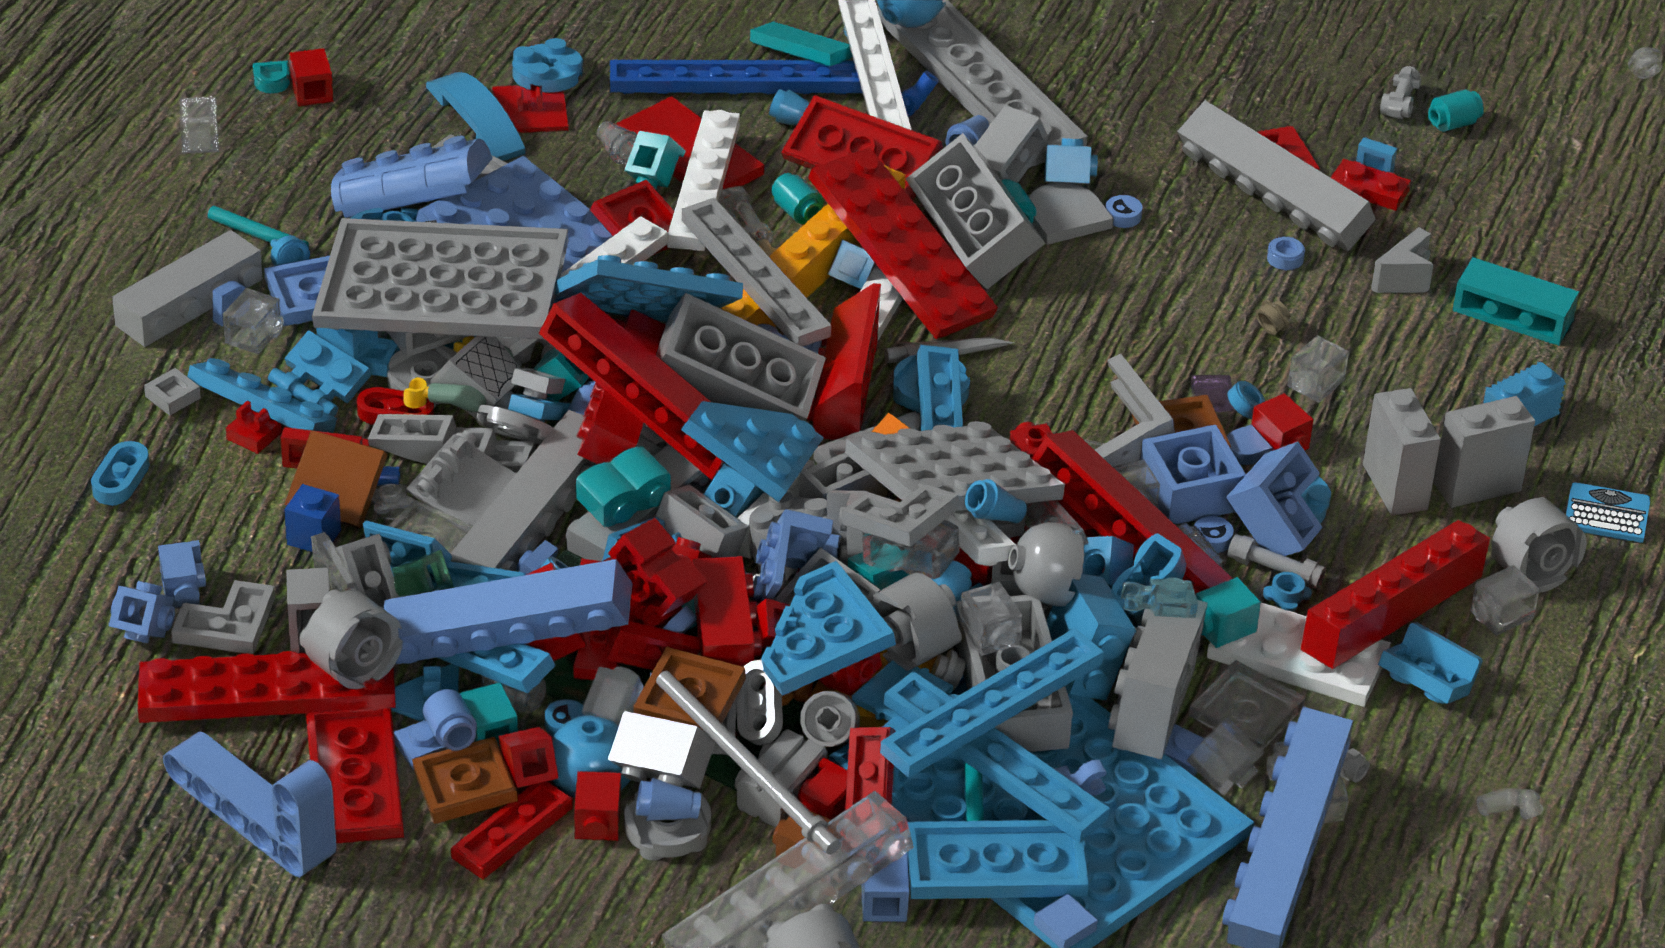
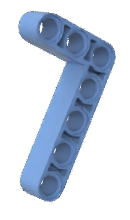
(284, 820)

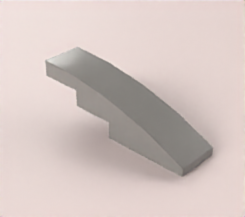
(424, 435)

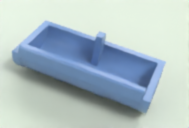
(410, 177)

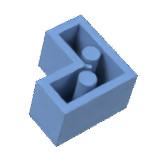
(1272, 501)

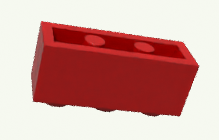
(725, 611)

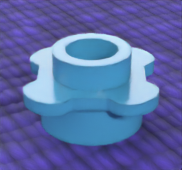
(1287, 591)

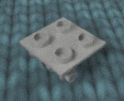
(461, 479)

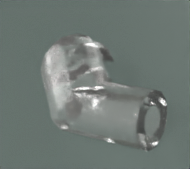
(1510, 798)

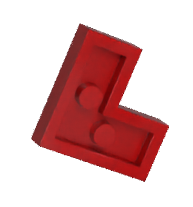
(1372, 184)

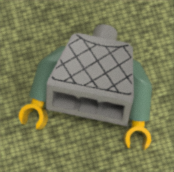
(472, 377)

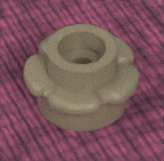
(1273, 316)

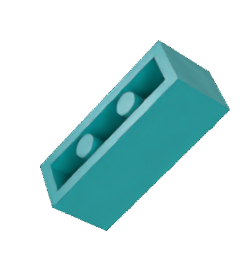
(1515, 301)

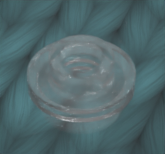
(1646, 62)

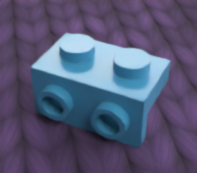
(1432, 664)

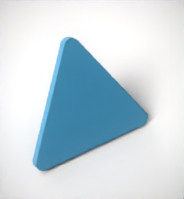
(413, 694)

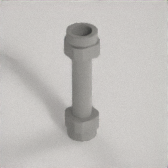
(1244, 550)

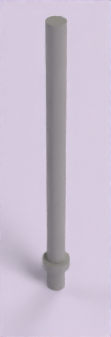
(813, 827)

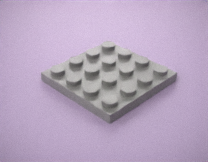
(952, 461)

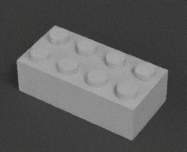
(975, 211)
(738, 360)
(1155, 681)
(1048, 721)

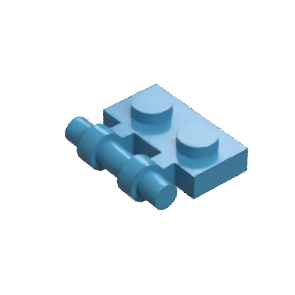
(325, 366)

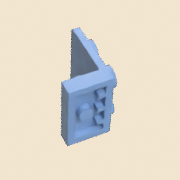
(788, 544)

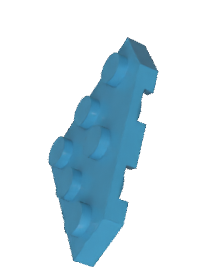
(756, 443)
(823, 630)

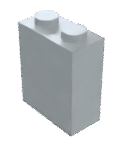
(1401, 451)
(1483, 451)

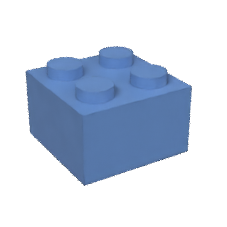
(1193, 473)

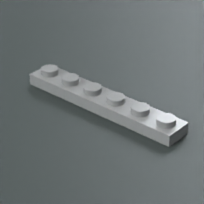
(757, 272)

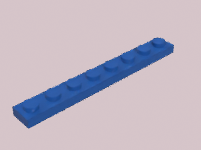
(732, 76)

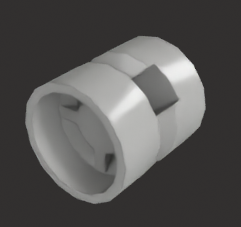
(828, 718)

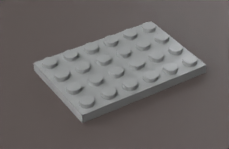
(441, 278)

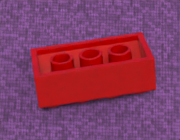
(847, 366)

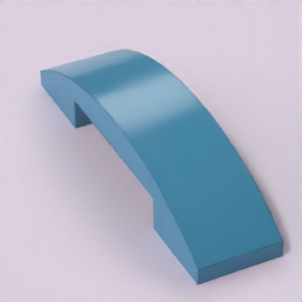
(480, 112)

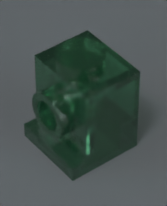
(413, 576)

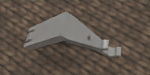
(1143, 405)

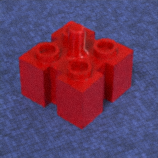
(657, 574)

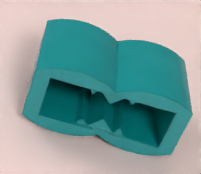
(623, 486)

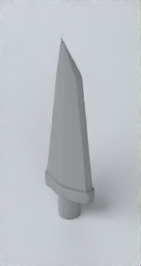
(964, 346)

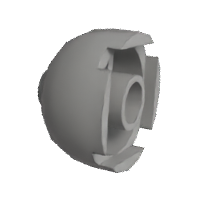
(1047, 562)

